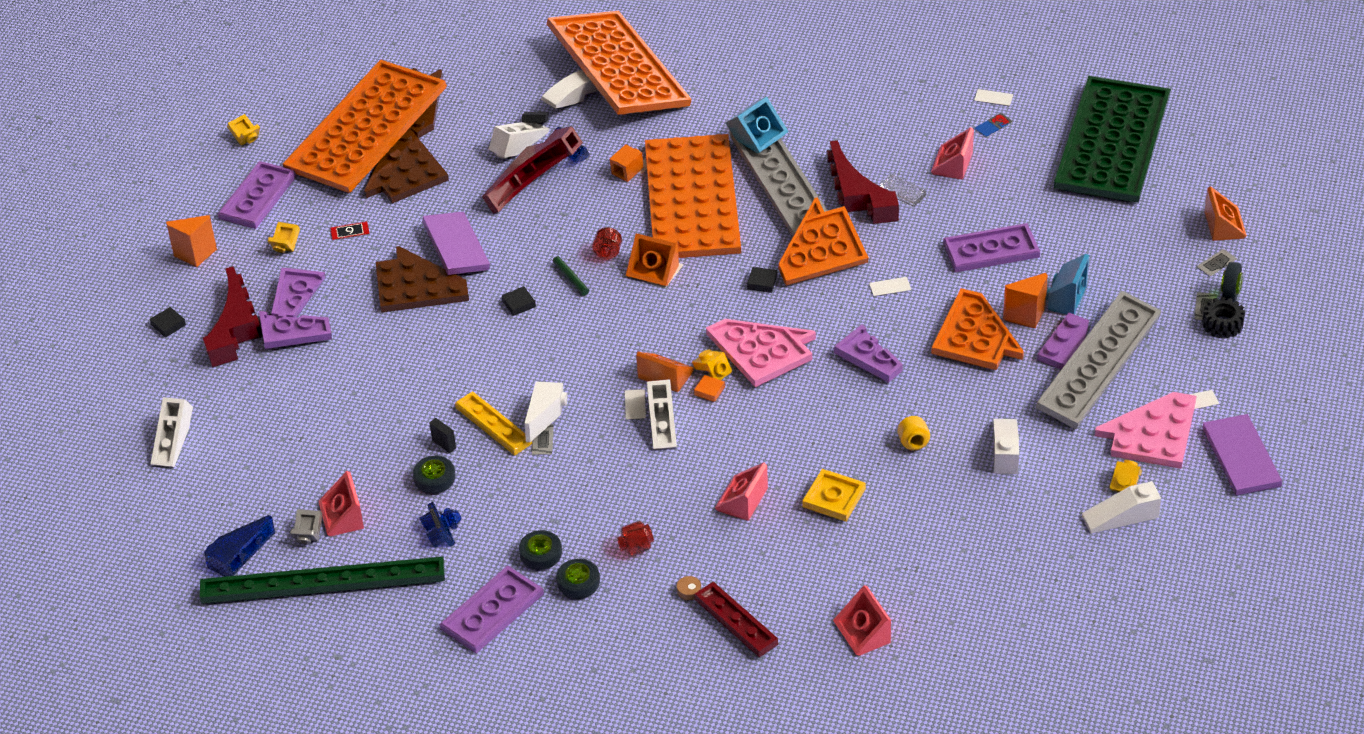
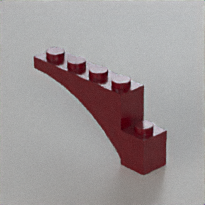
(531, 164)
(858, 192)
(234, 324)

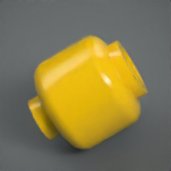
(913, 433)

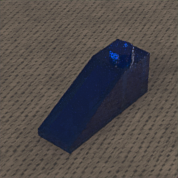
(236, 547)

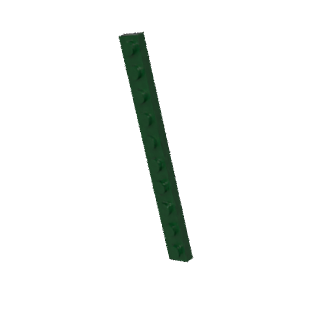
(322, 580)

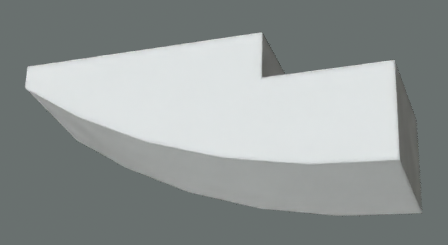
(569, 90)

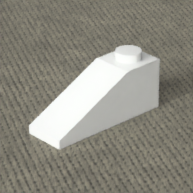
(513, 138)
(544, 407)
(661, 414)
(171, 431)
(1006, 446)
(1127, 507)

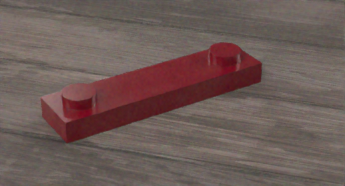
(736, 619)

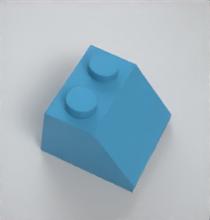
(757, 125)
(1068, 286)

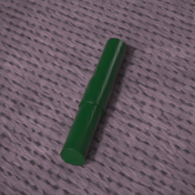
(570, 275)

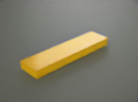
(492, 423)

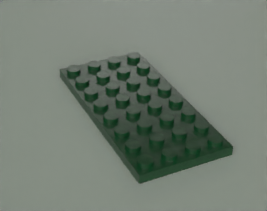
(1112, 139)

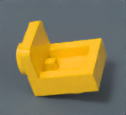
(243, 130)
(284, 237)
(714, 363)
(1125, 475)

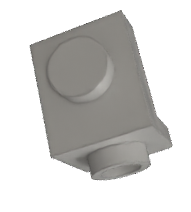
(307, 526)

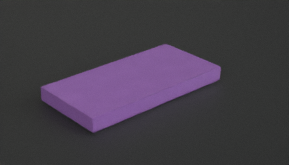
(257, 194)
(455, 243)
(991, 247)
(1242, 454)
(491, 609)

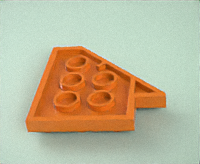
(822, 245)
(975, 333)

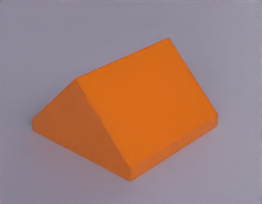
(1223, 217)
(192, 239)
(653, 260)
(1025, 300)
(656, 367)

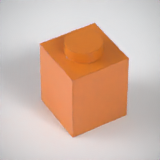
(626, 163)

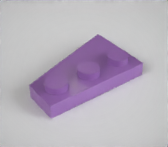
(295, 290)
(287, 331)
(1064, 341)
(868, 354)

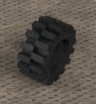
(1223, 326)

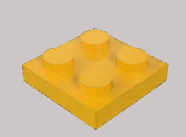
(834, 495)

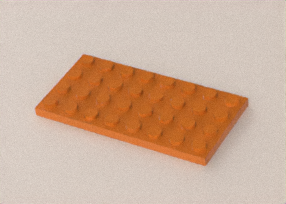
(618, 62)
(365, 125)
(693, 194)

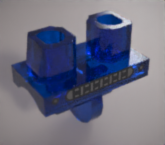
(443, 522)

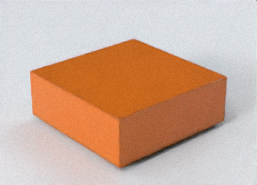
(709, 388)

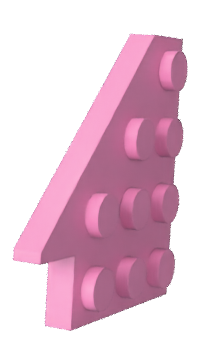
(761, 349)
(1153, 431)

